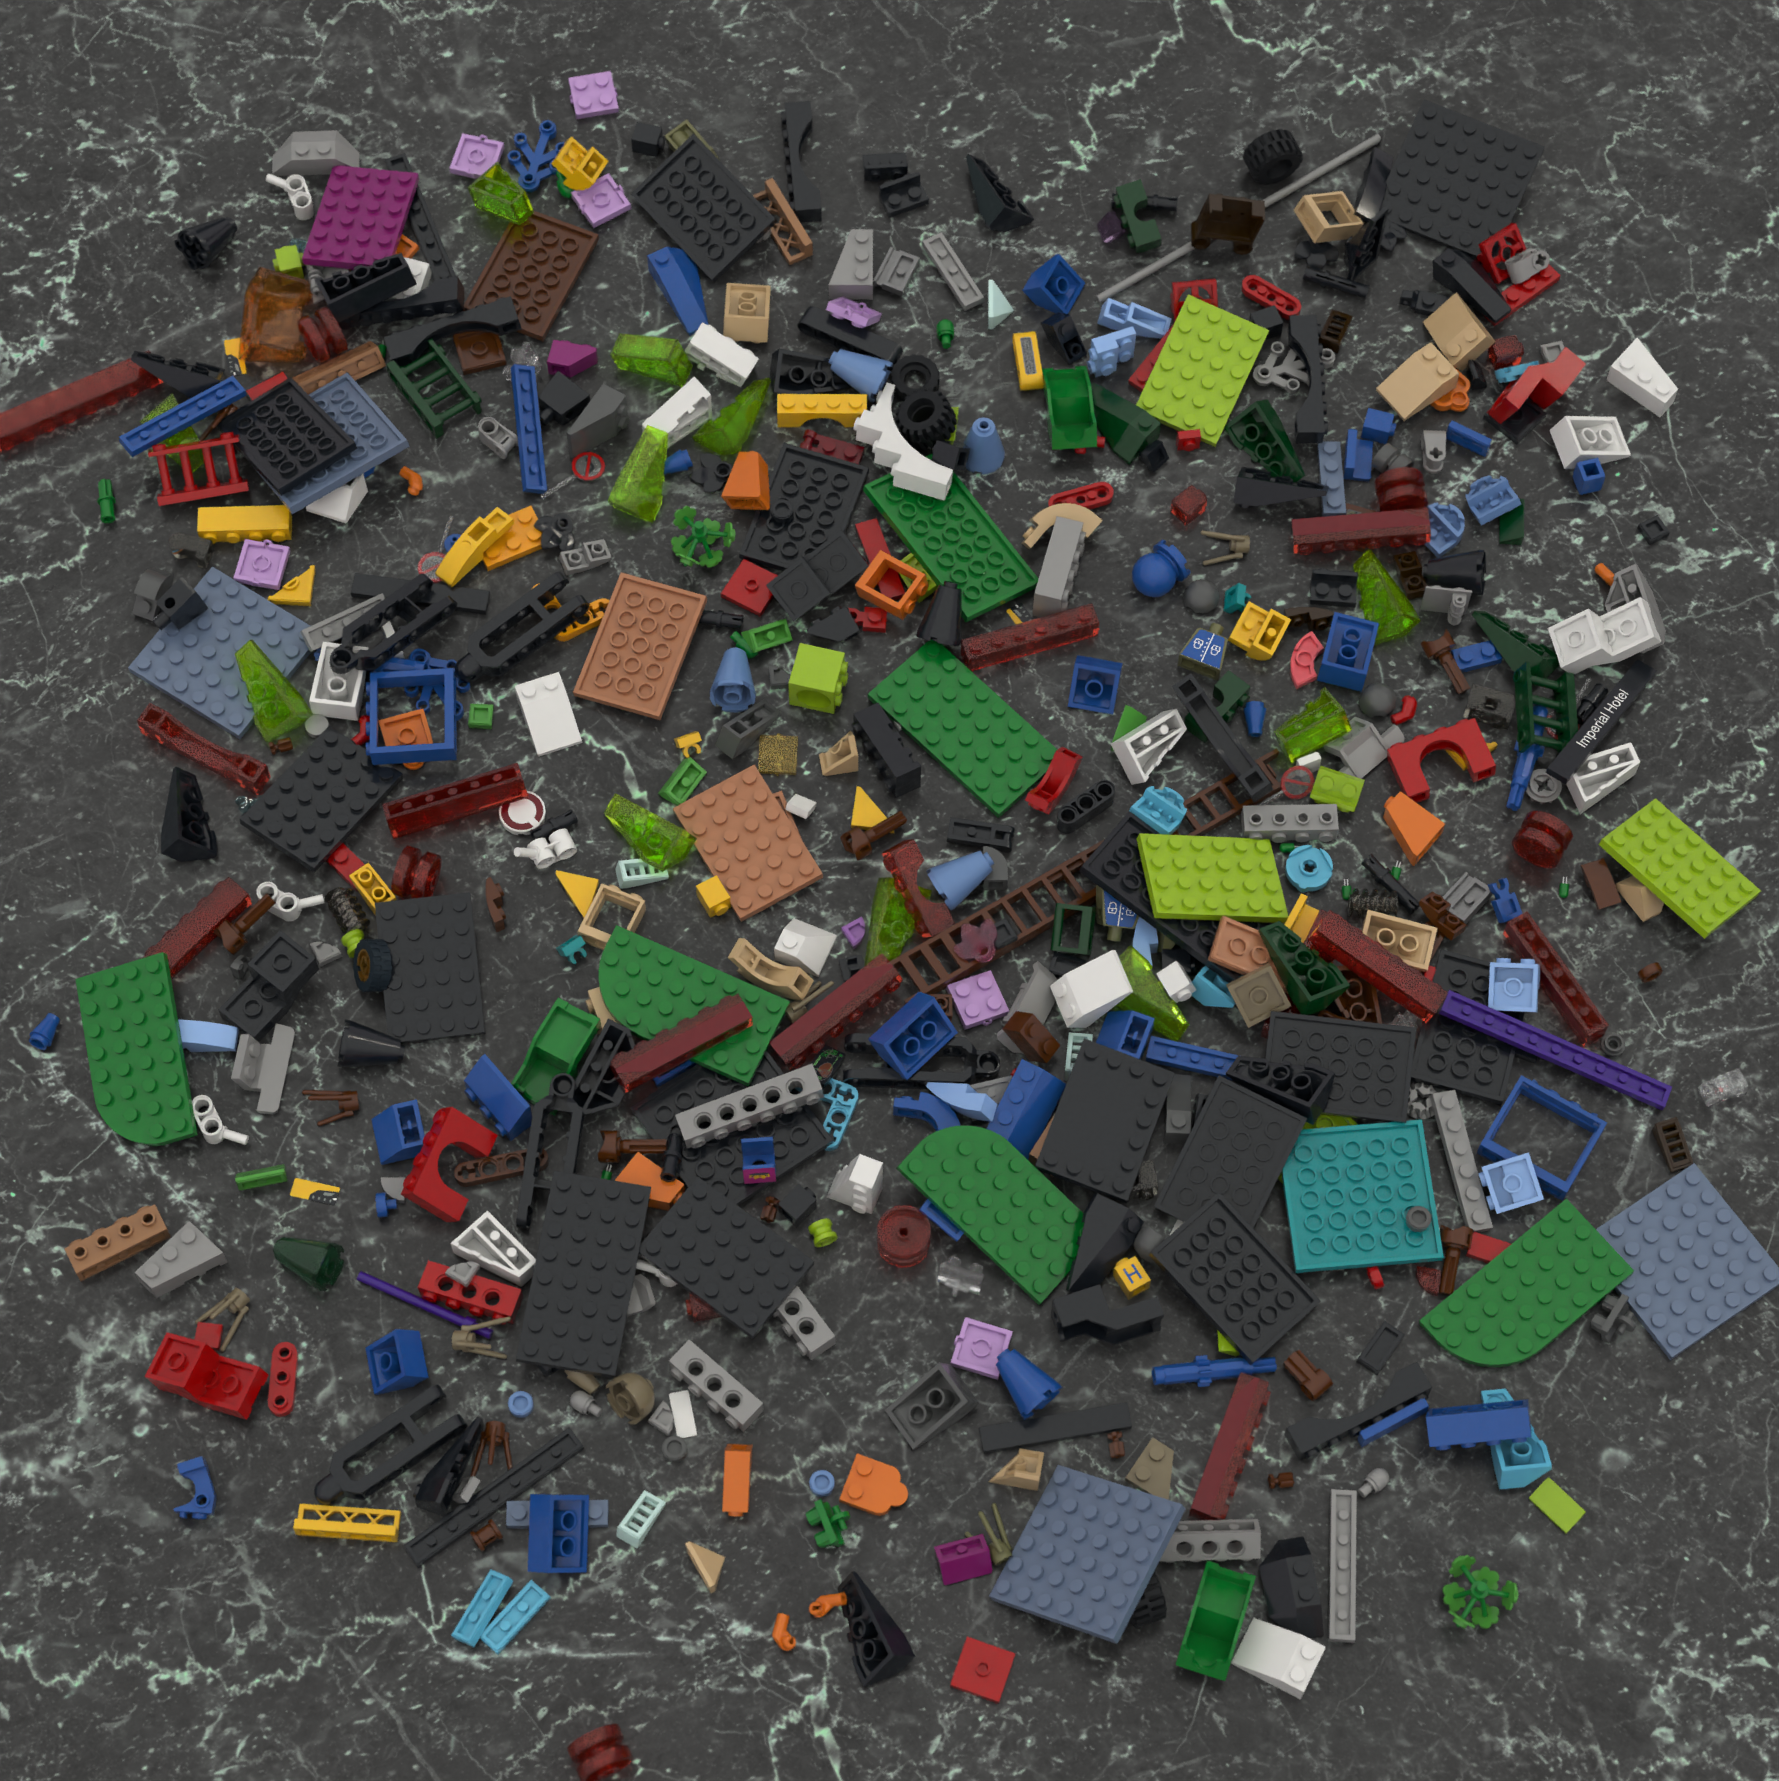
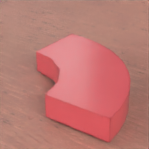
(1303, 660)

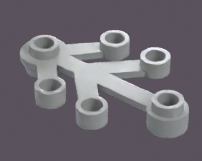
(1288, 367)

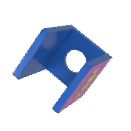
(758, 1150)

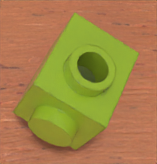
(289, 261)

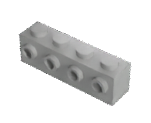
(1290, 822)

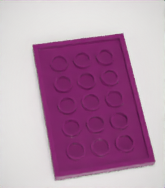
(360, 217)

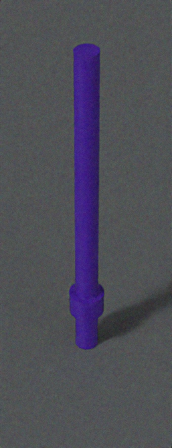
(422, 1303)

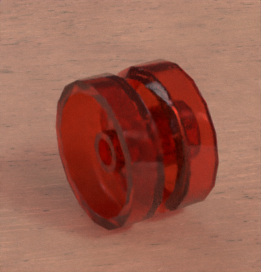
(322, 335)
(1401, 490)
(1542, 839)
(416, 873)
(907, 1222)
(600, 1753)

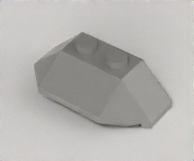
(313, 154)
(1628, 586)

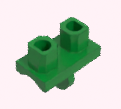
(823, 1514)

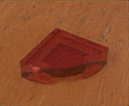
(1429, 1279)

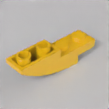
(471, 544)
(371, 886)

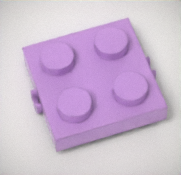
(593, 95)
(475, 155)
(601, 201)
(851, 310)
(262, 564)
(977, 1000)
(979, 1347)

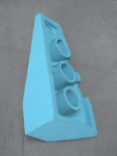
(1212, 989)
(1517, 1463)

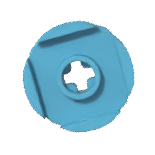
(1511, 373)
(1314, 857)

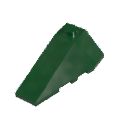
(1123, 424)
(1265, 440)
(1516, 647)
(1305, 975)

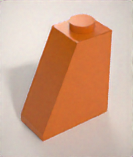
(748, 483)
(1412, 826)
(646, 1173)
(737, 1479)

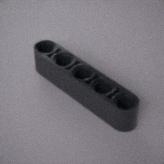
(846, 336)

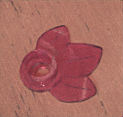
(975, 940)

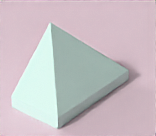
(997, 305)

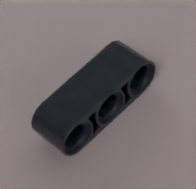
(1089, 797)

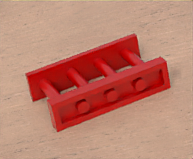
(191, 491)

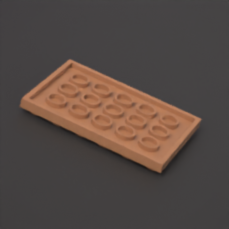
(640, 646)
(748, 842)

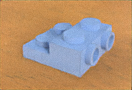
(1109, 350)
(1514, 985)
(1511, 1183)

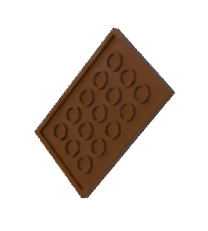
(536, 269)

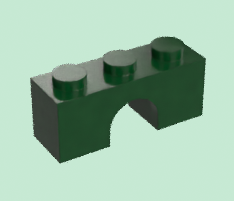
(1143, 234)
(1231, 694)

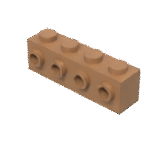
(117, 1242)

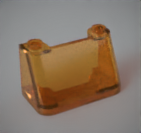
(270, 318)

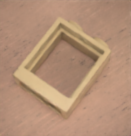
(1311, 217)
(612, 894)

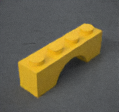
(798, 408)

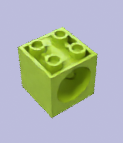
(818, 678)

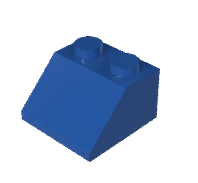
(1095, 684)
(396, 1361)

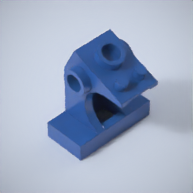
(198, 1472)

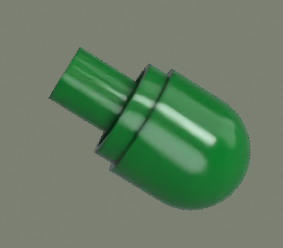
(564, 190)
(945, 332)
(742, 644)

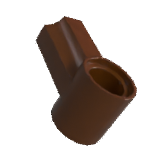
(1312, 1380)

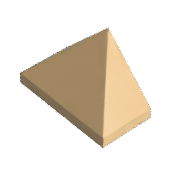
(707, 1563)

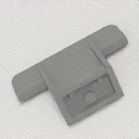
(1363, 747)
(264, 1066)

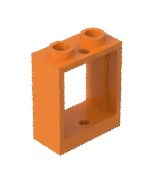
(874, 573)

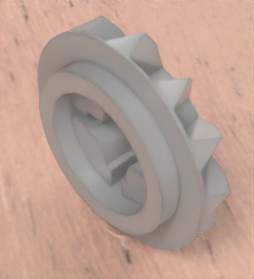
(1539, 777)
(1418, 1110)

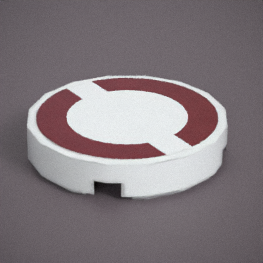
(523, 814)

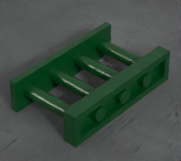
(423, 406)
(1564, 706)

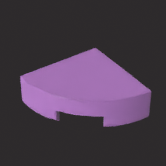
(854, 932)

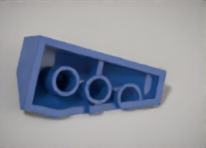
(680, 284)

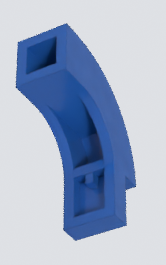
(928, 1108)

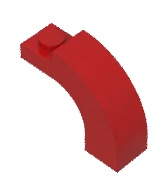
(1055, 781)

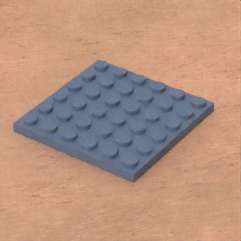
(364, 424)
(199, 659)
(1688, 1261)
(1087, 1553)

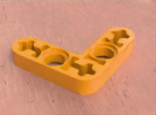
(580, 628)

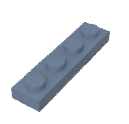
(1331, 475)
(519, 1513)

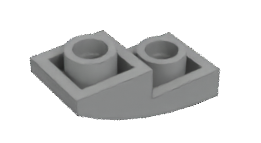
(585, 558)

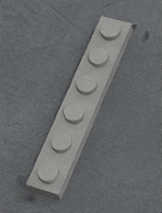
(1461, 1161)
(1342, 1566)

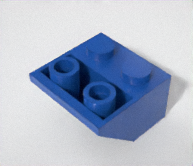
(1126, 1032)
(399, 1132)

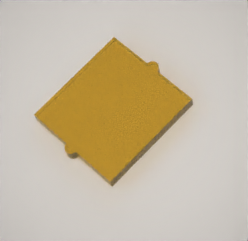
(777, 754)

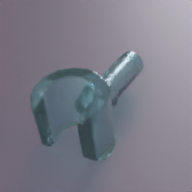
(249, 802)

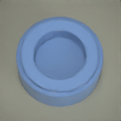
(520, 1404)
(821, 1483)

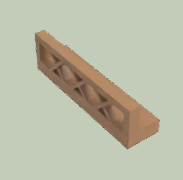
(790, 221)
(356, 362)

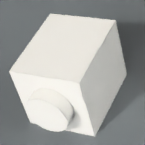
(1176, 982)

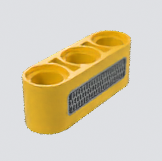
(1028, 361)

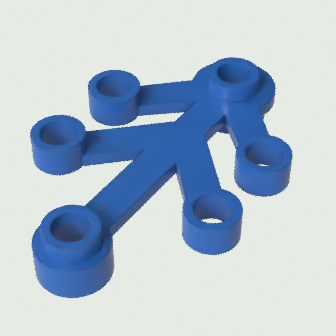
(535, 159)
(439, 689)

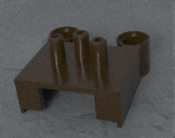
(1228, 220)

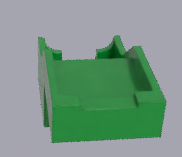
(1069, 408)
(555, 1050)
(1215, 1621)

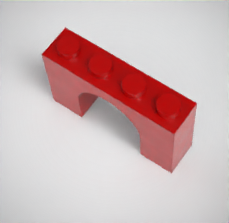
(1460, 738)
(424, 1183)

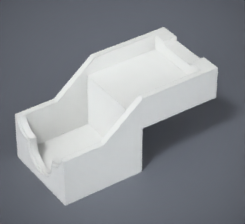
(1603, 639)

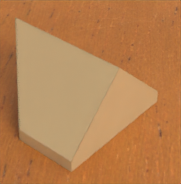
(840, 757)
(1640, 898)
(1022, 1470)

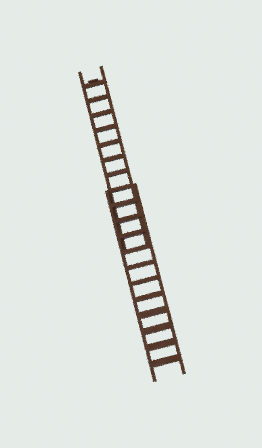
(1047, 880)

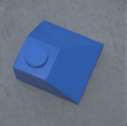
(1054, 286)

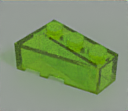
(501, 196)

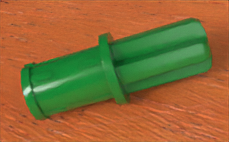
(106, 501)

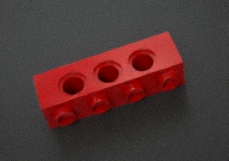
(509, 1297)

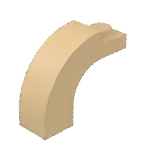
(1046, 518)
(773, 977)

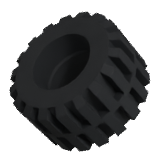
(1273, 156)
(917, 408)
(1151, 1605)

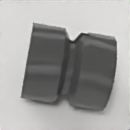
(1389, 458)

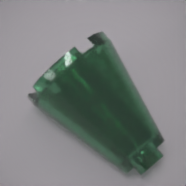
(311, 1260)

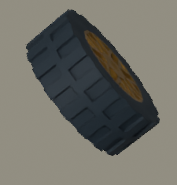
(372, 965)

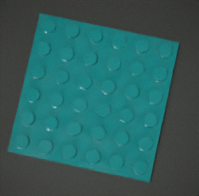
(1352, 1196)

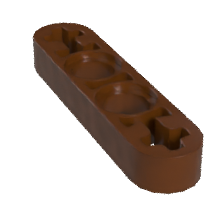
(501, 1172)

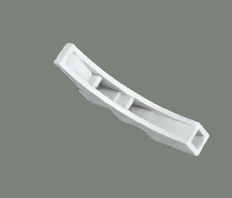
(908, 466)

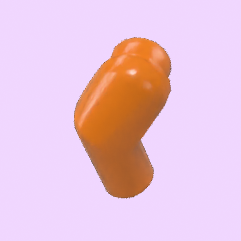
(414, 479)
(1605, 573)
(826, 1603)
(781, 1635)

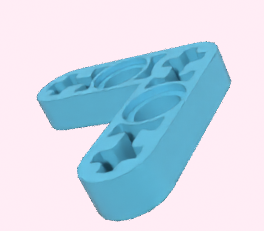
(838, 1106)

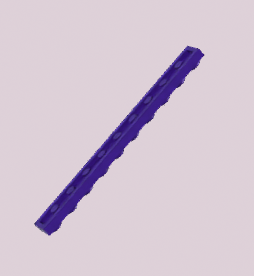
(1555, 1050)

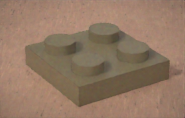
(1258, 995)

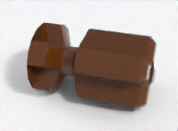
(282, 745)
(769, 1212)
(1116, 1447)
(1283, 1480)

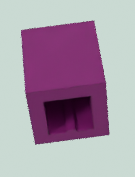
(570, 358)

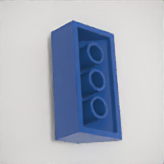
(1027, 1106)
(1478, 1423)

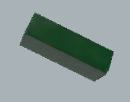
(1512, 526)

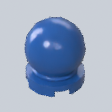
(1157, 571)

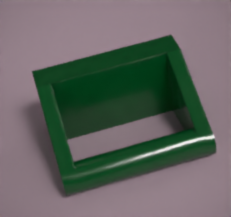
(1086, 929)

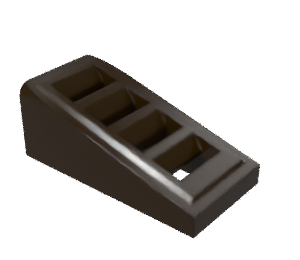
(1332, 343)
(1665, 1147)

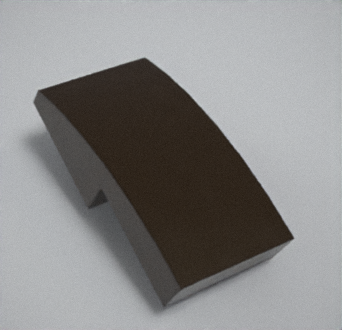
(1410, 574)
(1314, 617)

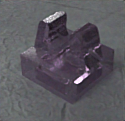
(1110, 227)

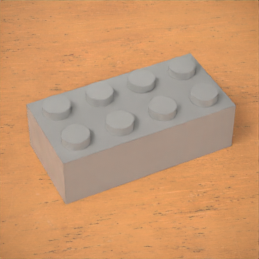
(1059, 567)

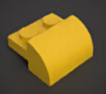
(579, 165)
(1259, 631)

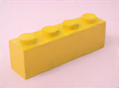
(245, 522)

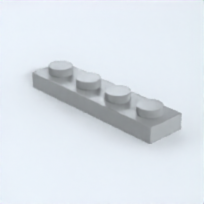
(953, 271)
(332, 628)

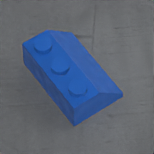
(913, 1035)
(498, 1099)
(558, 1533)

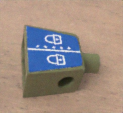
(1205, 652)
(1113, 914)

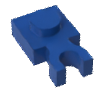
(1506, 904)

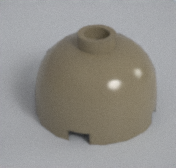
(631, 1396)

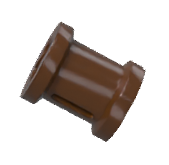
(486, 1535)

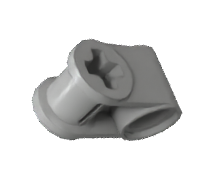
(1526, 264)
(499, 440)
(1433, 450)

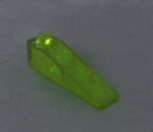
(1149, 996)

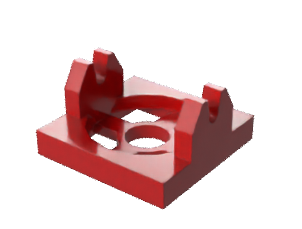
(1489, 263)
(1179, 287)

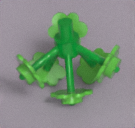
(702, 532)
(1483, 1584)

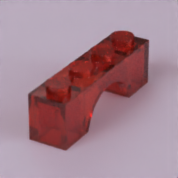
(903, 863)

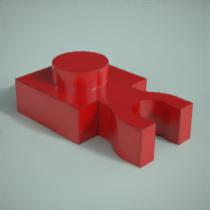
(871, 619)

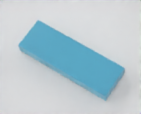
(482, 1608)
(514, 1617)

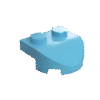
(1160, 809)

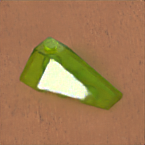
(736, 420)
(642, 478)
(1383, 600)
(273, 698)
(651, 836)
(889, 921)

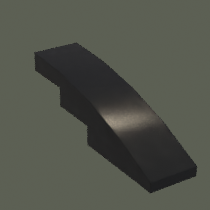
(1374, 185)

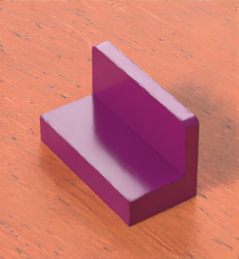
(963, 1559)

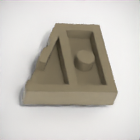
(1153, 1470)

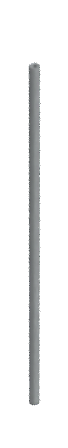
(1268, 201)

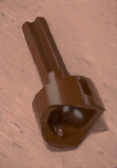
(1441, 649)
(861, 840)
(234, 933)
(615, 1146)
(1454, 1241)

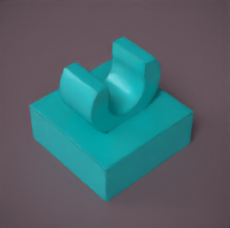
(1235, 598)
(571, 946)

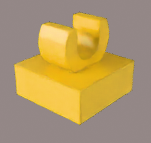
(687, 741)

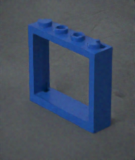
(419, 752)
(1557, 1104)

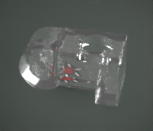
(1723, 1087)

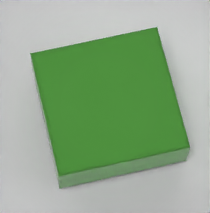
(481, 716)

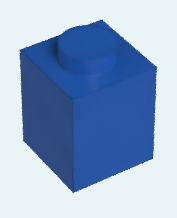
(1378, 426)
(1588, 476)

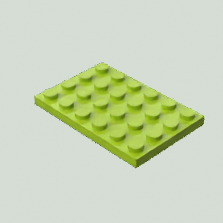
(1202, 369)
(1679, 868)
(1212, 878)

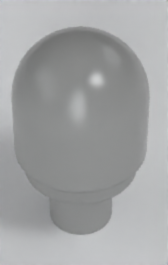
(585, 1403)
(1374, 1482)

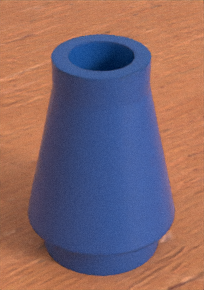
(678, 462)
(1254, 717)
(44, 1032)

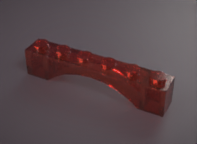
(231, 765)

